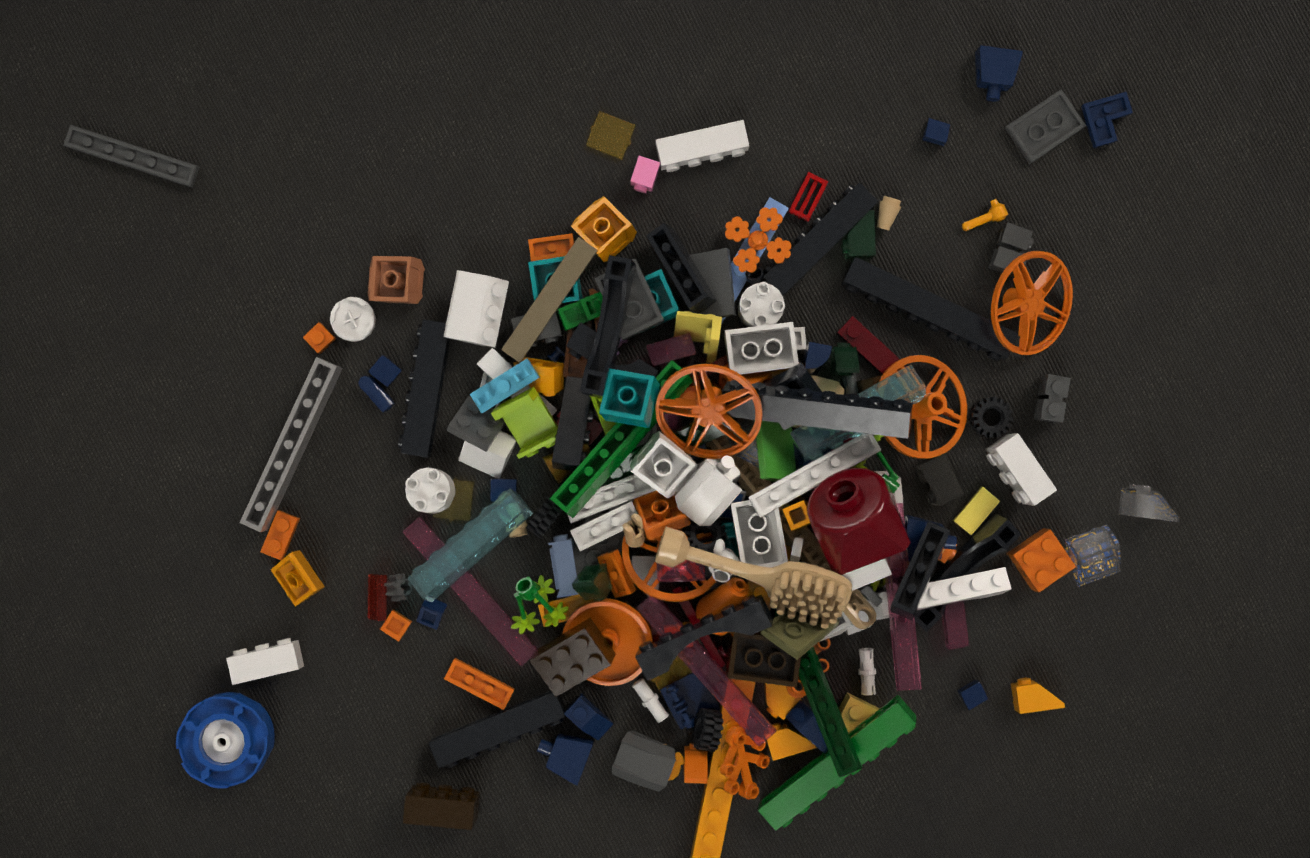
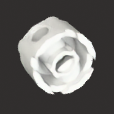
(760, 305)
(430, 490)

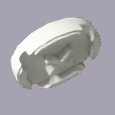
(353, 319)

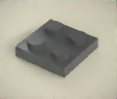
(475, 427)

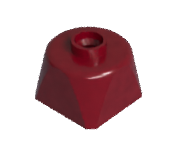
(856, 519)

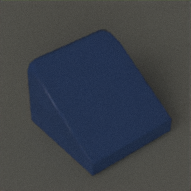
(936, 132)
(385, 370)
(501, 485)
(431, 613)
(972, 694)

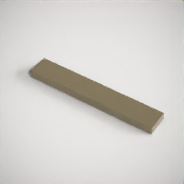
(549, 300)

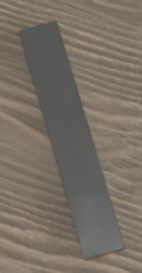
(131, 156)

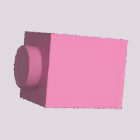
(645, 174)

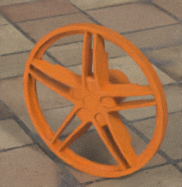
(1029, 302)
(929, 408)
(709, 410)
(670, 597)

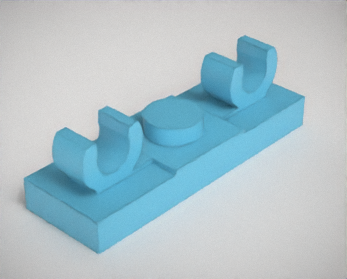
(504, 385)

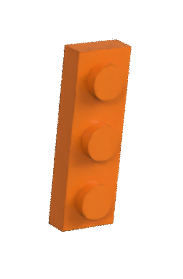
(479, 683)

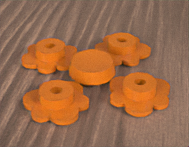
(758, 240)

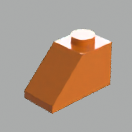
(695, 765)

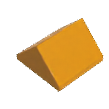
(297, 577)

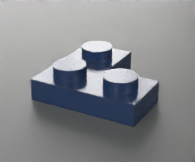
(1099, 117)

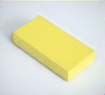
(976, 510)

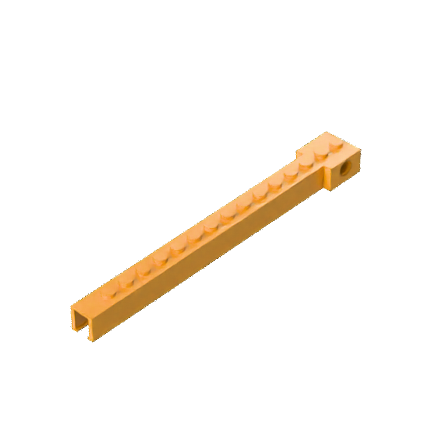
(715, 801)

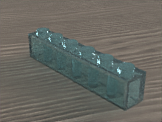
(902, 385)
(469, 545)

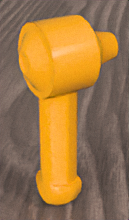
(996, 213)

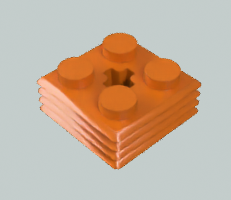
(658, 513)

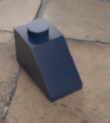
(588, 717)
(805, 722)

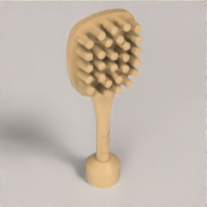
(789, 585)

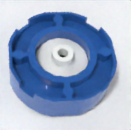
(225, 739)

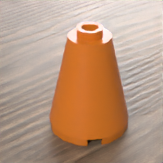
(726, 594)

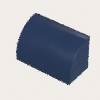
(815, 357)

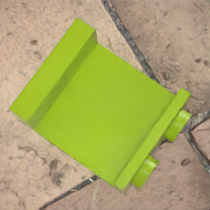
(528, 422)

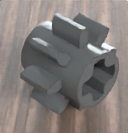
(398, 587)

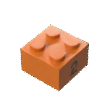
(1041, 560)

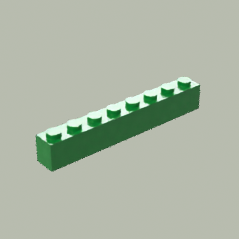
(611, 452)
(820, 775)

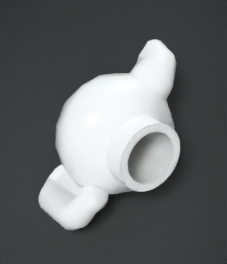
(720, 549)

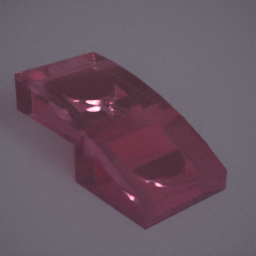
(681, 573)

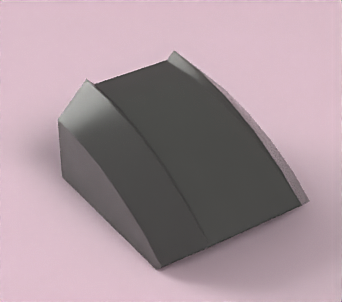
(644, 761)

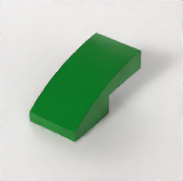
(581, 311)

